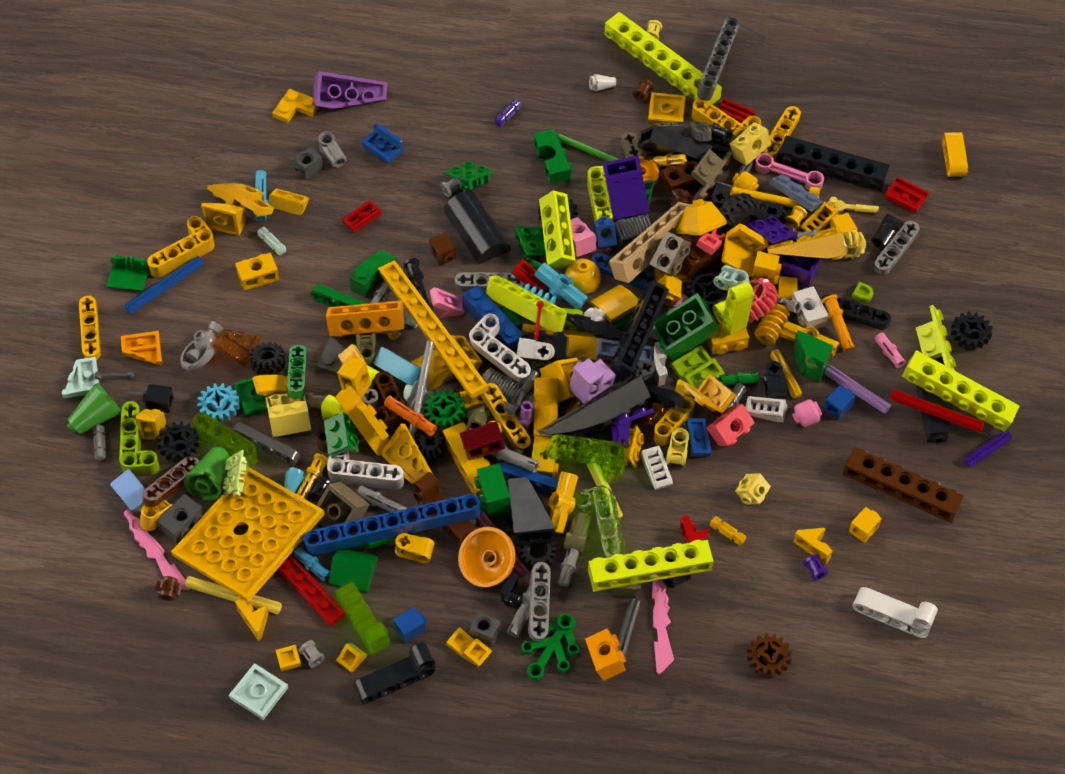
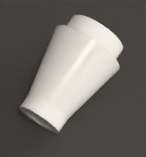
(601, 82)

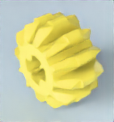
(854, 243)

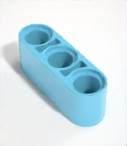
(397, 366)

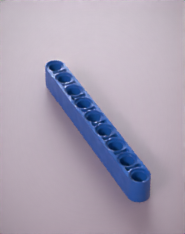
(383, 521)

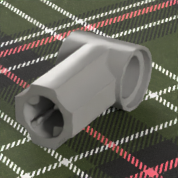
(330, 148)

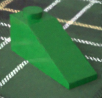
(367, 273)

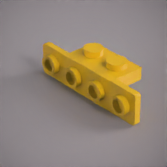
(364, 419)

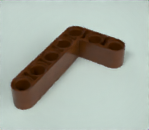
(389, 417)

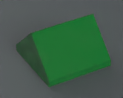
(352, 567)

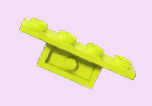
(933, 339)

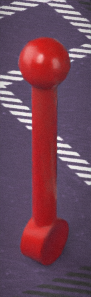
(539, 304)

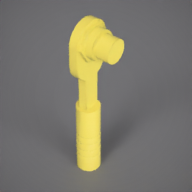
(840, 206)

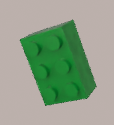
(685, 326)

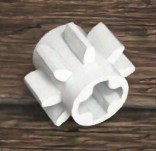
(595, 314)

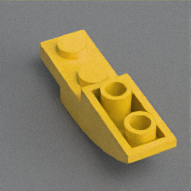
(242, 195)

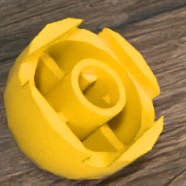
(584, 275)

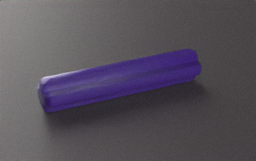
(988, 448)

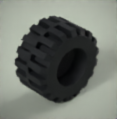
(741, 209)

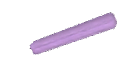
(857, 389)

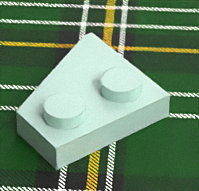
(81, 378)

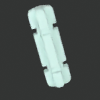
(271, 240)

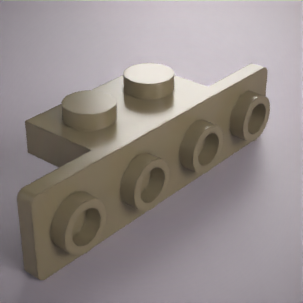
(707, 170)

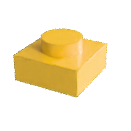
(352, 350)
(288, 658)

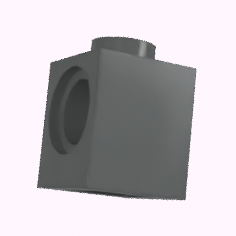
(308, 163)
(488, 636)

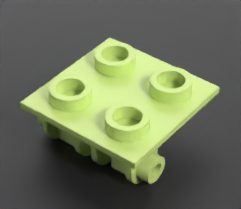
(233, 481)

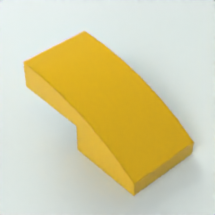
(270, 384)
(468, 648)

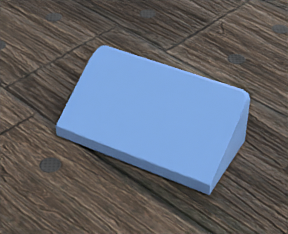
(129, 490)

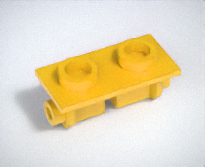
(632, 453)

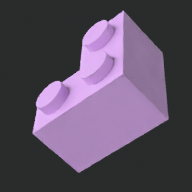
(590, 379)

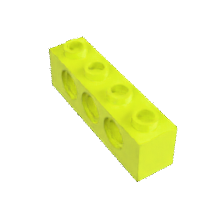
(557, 229)

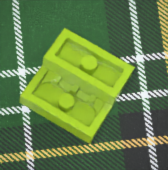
(696, 366)

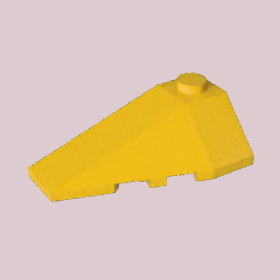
(824, 244)

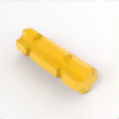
(727, 530)

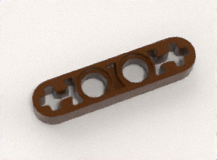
(161, 494)

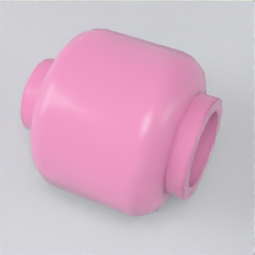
(807, 413)

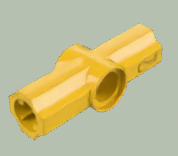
(789, 332)
(562, 501)

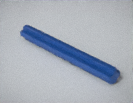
(164, 284)

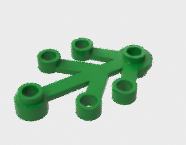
(552, 644)

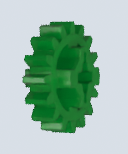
(443, 407)

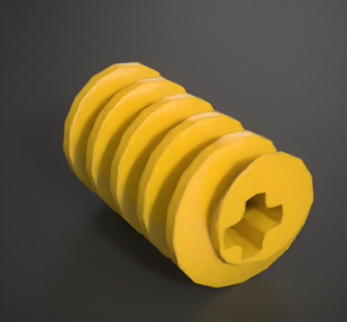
(772, 325)

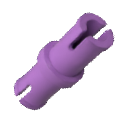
(525, 415)

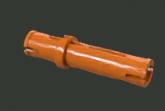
(417, 420)

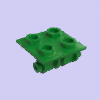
(470, 174)
(530, 242)
(128, 273)

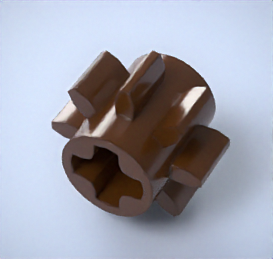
(679, 195)
(168, 588)

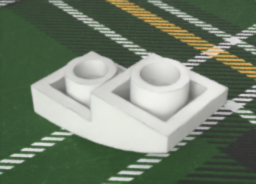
(659, 361)

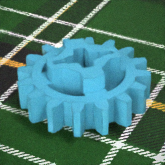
(228, 402)

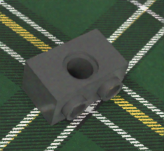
(182, 508)

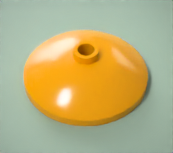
(476, 554)

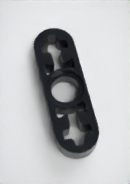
(666, 397)

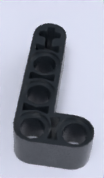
(397, 675)

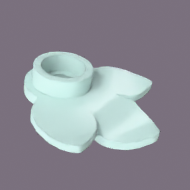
(410, 394)

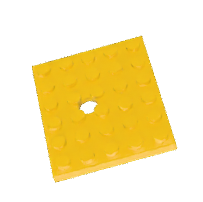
(246, 561)

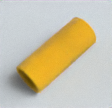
(545, 413)

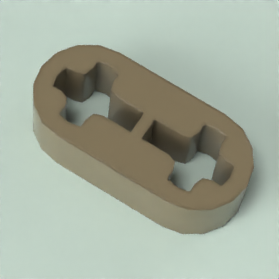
(627, 148)

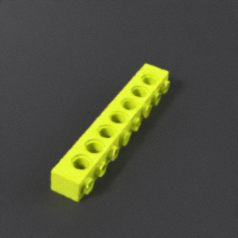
(656, 56)

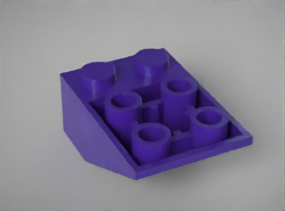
(626, 187)

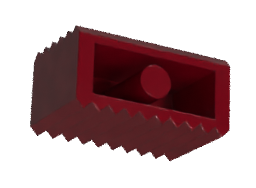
(482, 440)

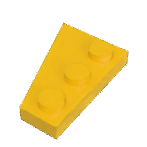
(404, 452)

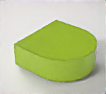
(862, 293)

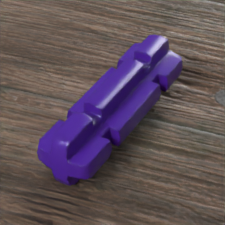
(507, 113)

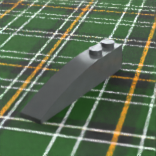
(602, 408)

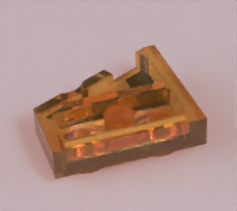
(236, 345)

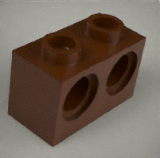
(680, 178)

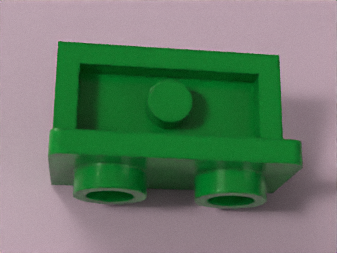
(340, 435)

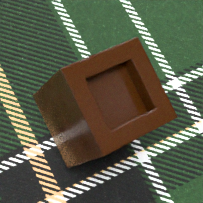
(442, 248)

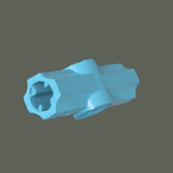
(561, 286)

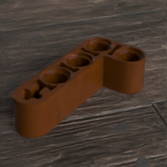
(427, 491)

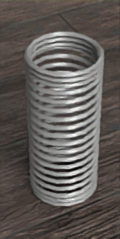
(489, 377)

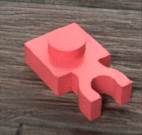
(710, 242)

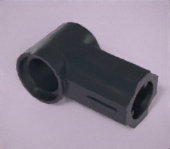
(887, 230)

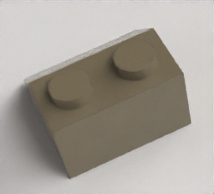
(341, 505)

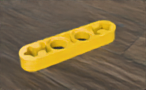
(779, 132)
(89, 328)
(502, 418)

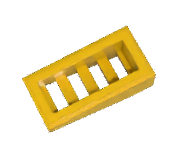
(824, 208)

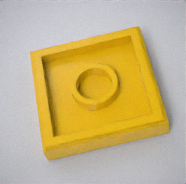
(666, 108)

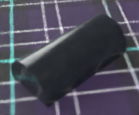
(476, 227)

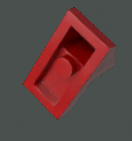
(689, 531)

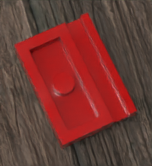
(906, 195)

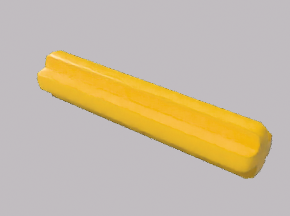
(792, 385)

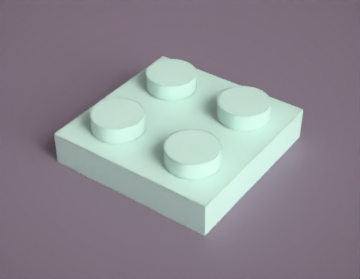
(258, 691)

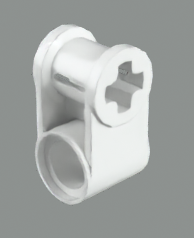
(532, 349)

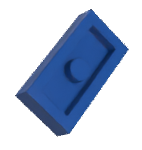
(698, 437)

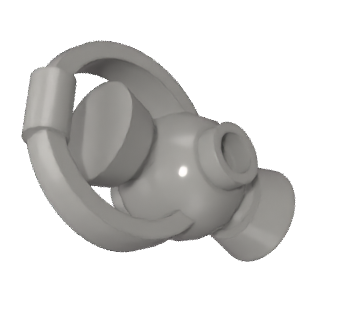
(201, 345)

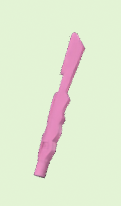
(153, 549)
(663, 650)

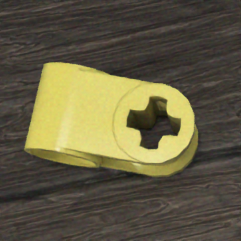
(678, 450)

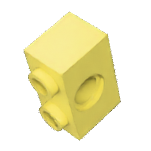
(750, 143)

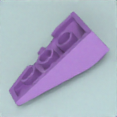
(340, 91)

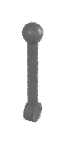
(98, 375)

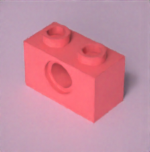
(721, 430)

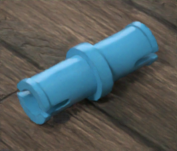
(312, 563)

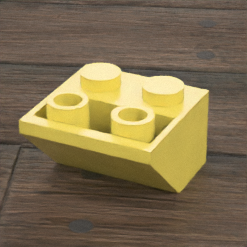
(287, 414)

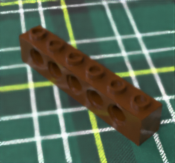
(907, 493)

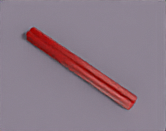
(936, 410)

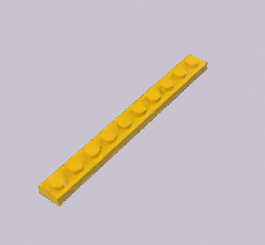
(433, 329)

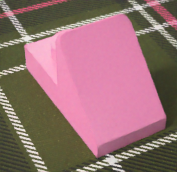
(446, 304)

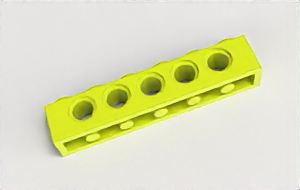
(960, 391)
(642, 572)

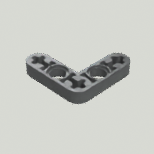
(698, 129)

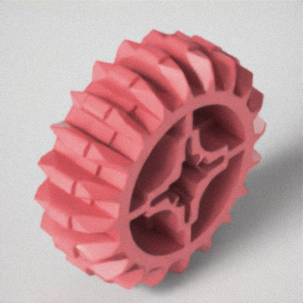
(764, 298)

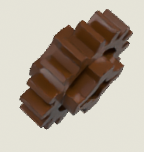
(775, 649)

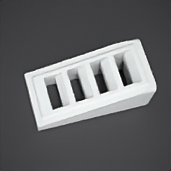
(767, 402)
(652, 456)

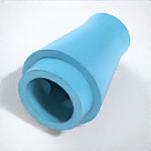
(293, 479)

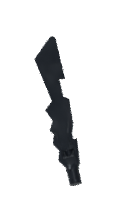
(600, 328)

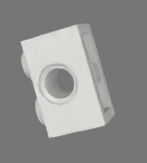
(816, 315)

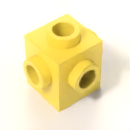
(752, 489)

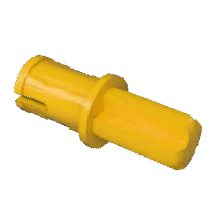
(670, 160)

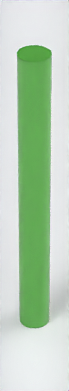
(592, 151)

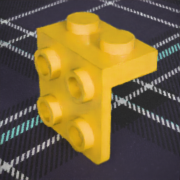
(741, 248)
(711, 393)

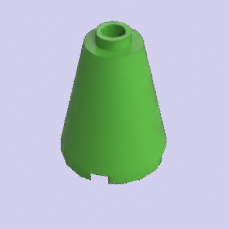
(93, 410)
(208, 475)

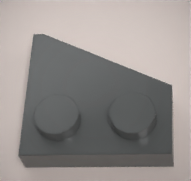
(329, 360)

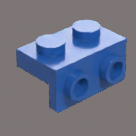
(383, 144)

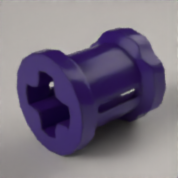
(815, 567)

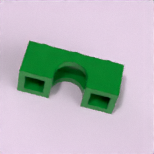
(549, 145)

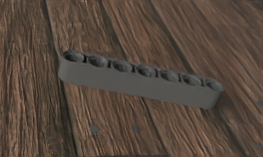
(718, 59)

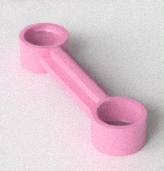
(788, 171)

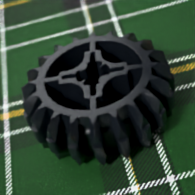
(705, 287)

